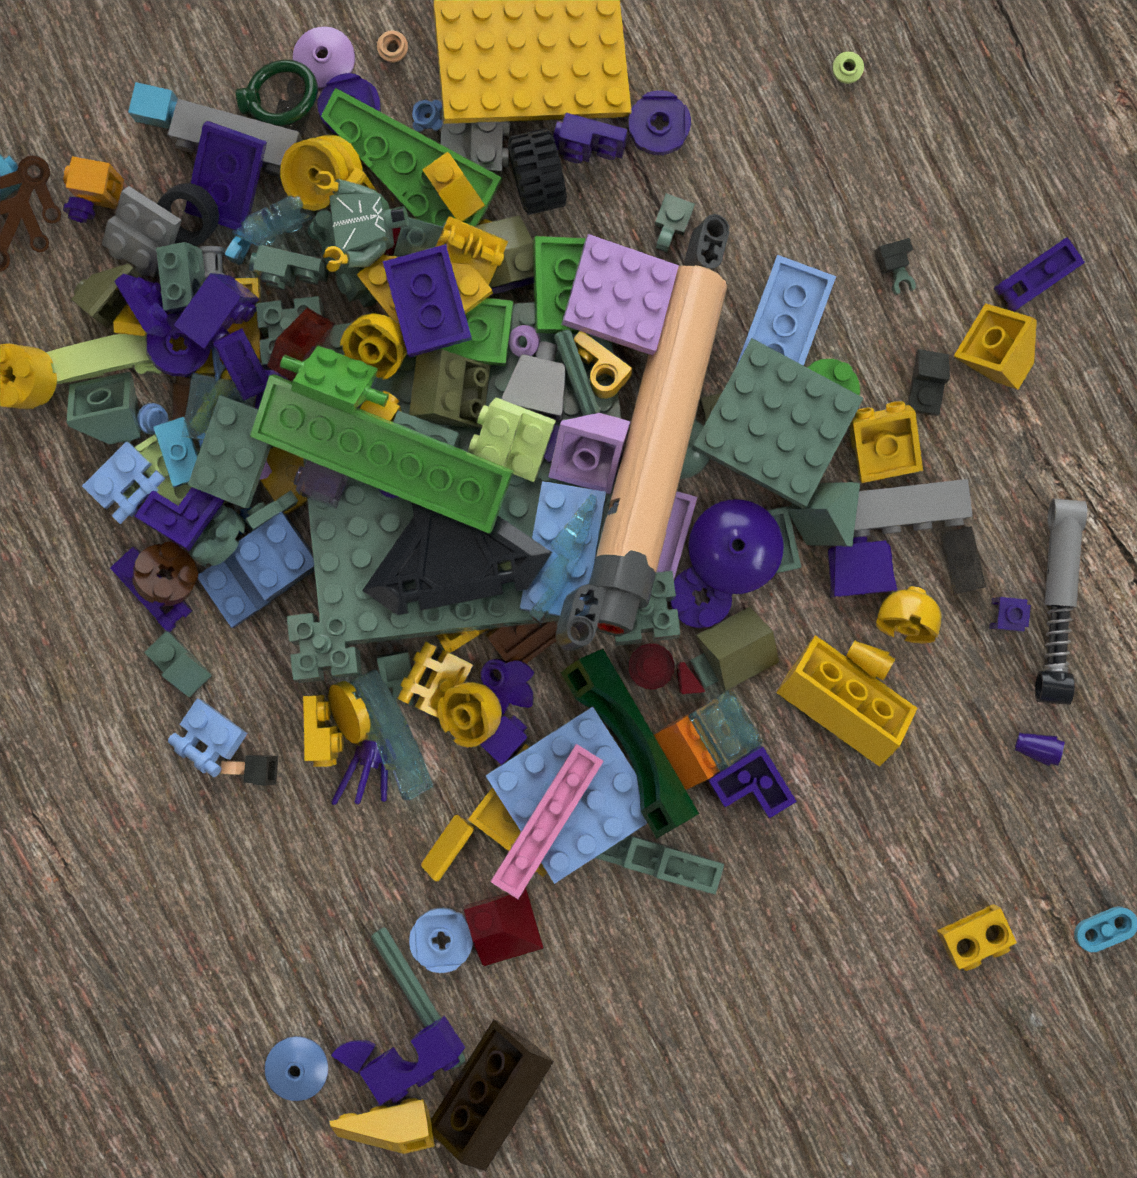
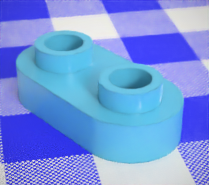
(1104, 929)

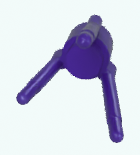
(370, 757)

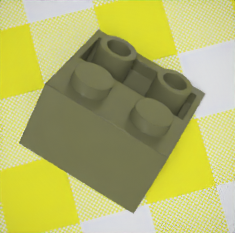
(449, 389)

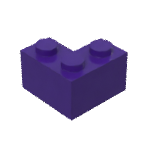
(215, 308)
(756, 775)

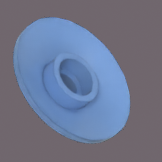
(307, 1057)

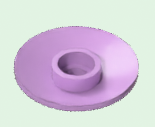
(339, 58)

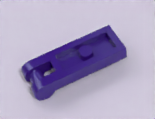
(1040, 274)
(124, 570)

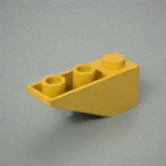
(393, 1128)

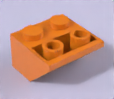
(686, 752)

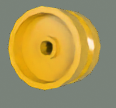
(308, 158)

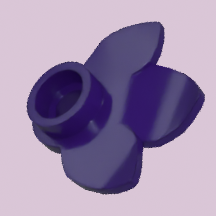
(513, 684)

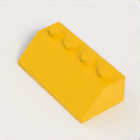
(847, 701)

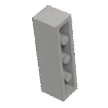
(188, 123)
(914, 506)

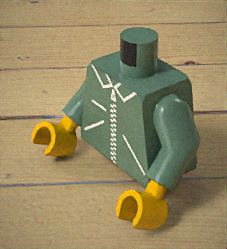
(360, 223)

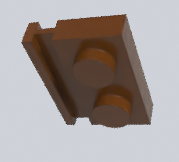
(523, 641)

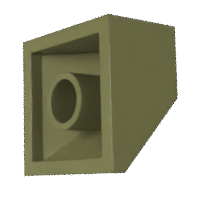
(518, 253)
(101, 296)

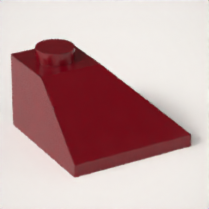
(503, 927)

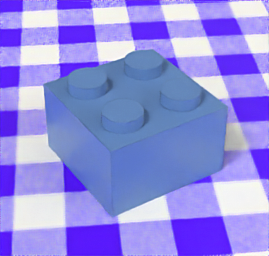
(275, 556)

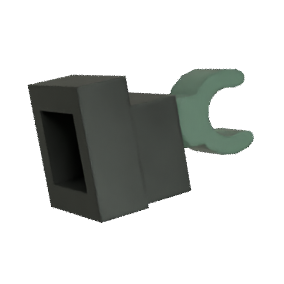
(894, 258)

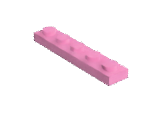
(546, 821)

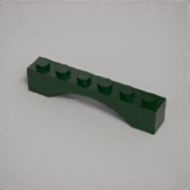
(662, 794)

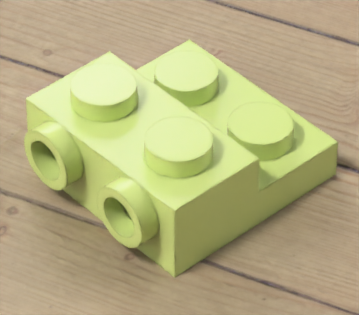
(512, 437)

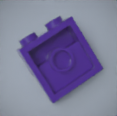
(580, 136)

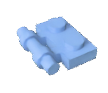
(117, 476)
(214, 730)

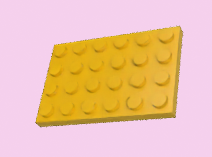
(530, 60)

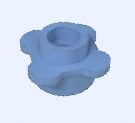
(419, 114)

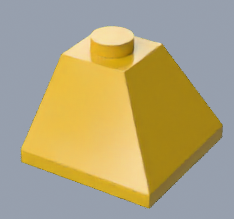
(1000, 345)

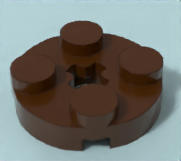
(167, 557)

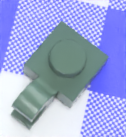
(672, 218)

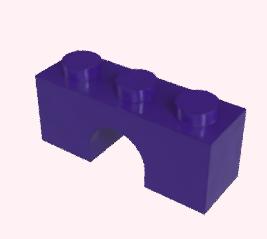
(391, 1076)

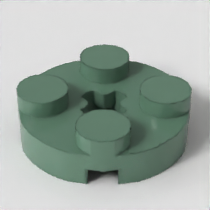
(218, 538)

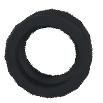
(204, 203)

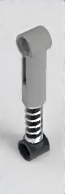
(1066, 525)

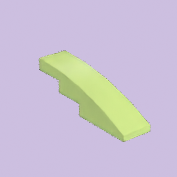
(98, 357)

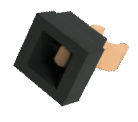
(256, 769)

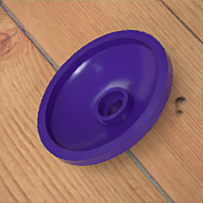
(713, 552)

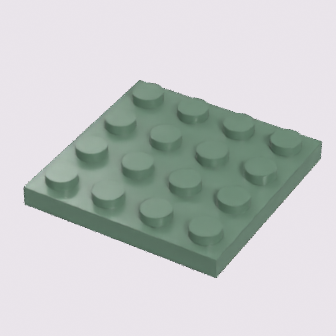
(777, 423)

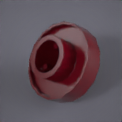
(651, 666)

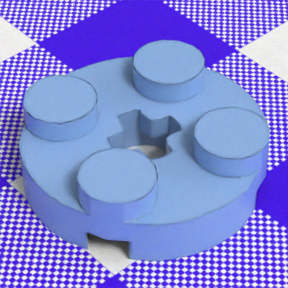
(428, 953)

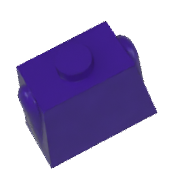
(861, 568)

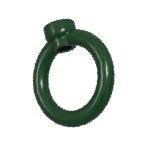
(249, 99)

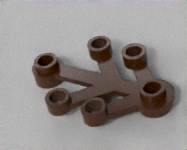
(19, 205)

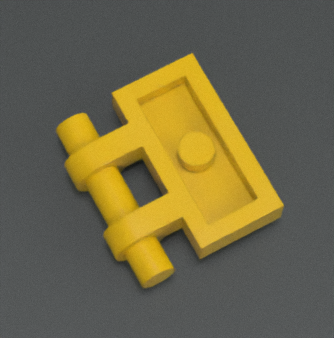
(445, 673)

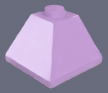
(589, 451)

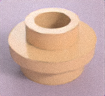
(388, 38)

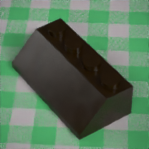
(489, 1096)

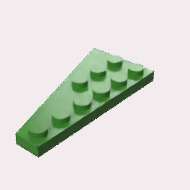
(399, 156)

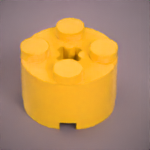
(25, 377)

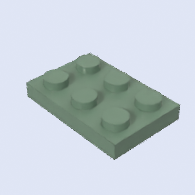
(228, 457)

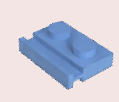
(232, 591)

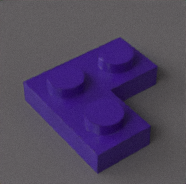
(145, 302)
(179, 523)

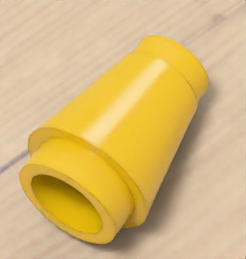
(871, 659)

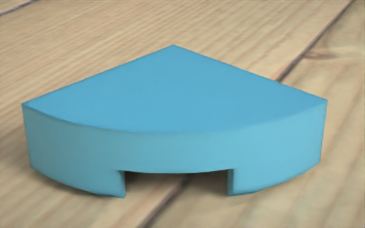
(237, 250)

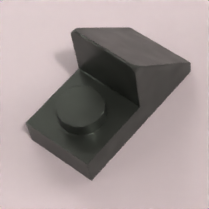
(928, 382)

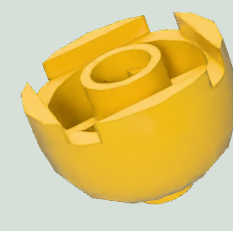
(376, 342)
(910, 614)
(470, 713)

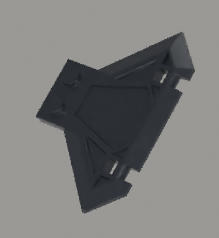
(453, 563)

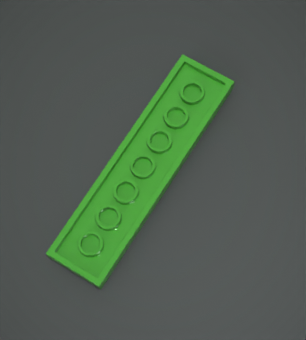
(383, 455)

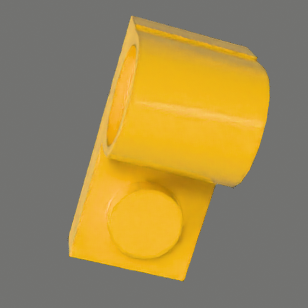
(605, 363)

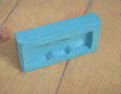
(177, 451)

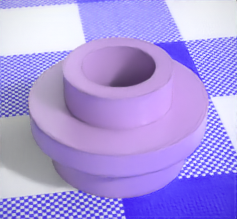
(532, 337)

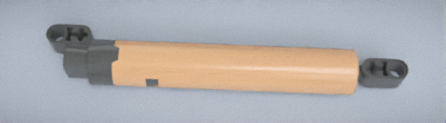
(653, 449)

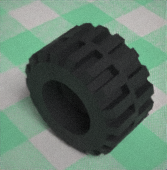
(537, 171)

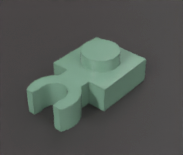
(262, 513)
(393, 669)

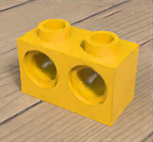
(974, 928)

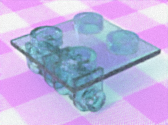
(263, 225)

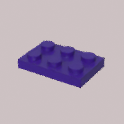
(229, 170)
(427, 300)

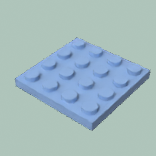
(604, 812)

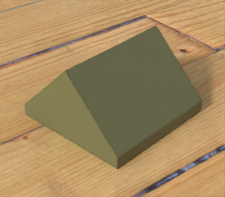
(739, 647)

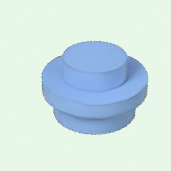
(150, 416)

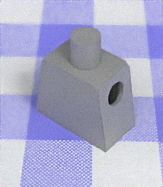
(538, 383)

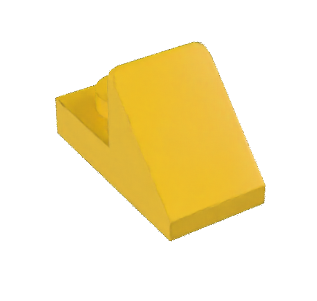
(453, 187)

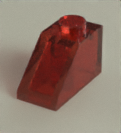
(300, 340)

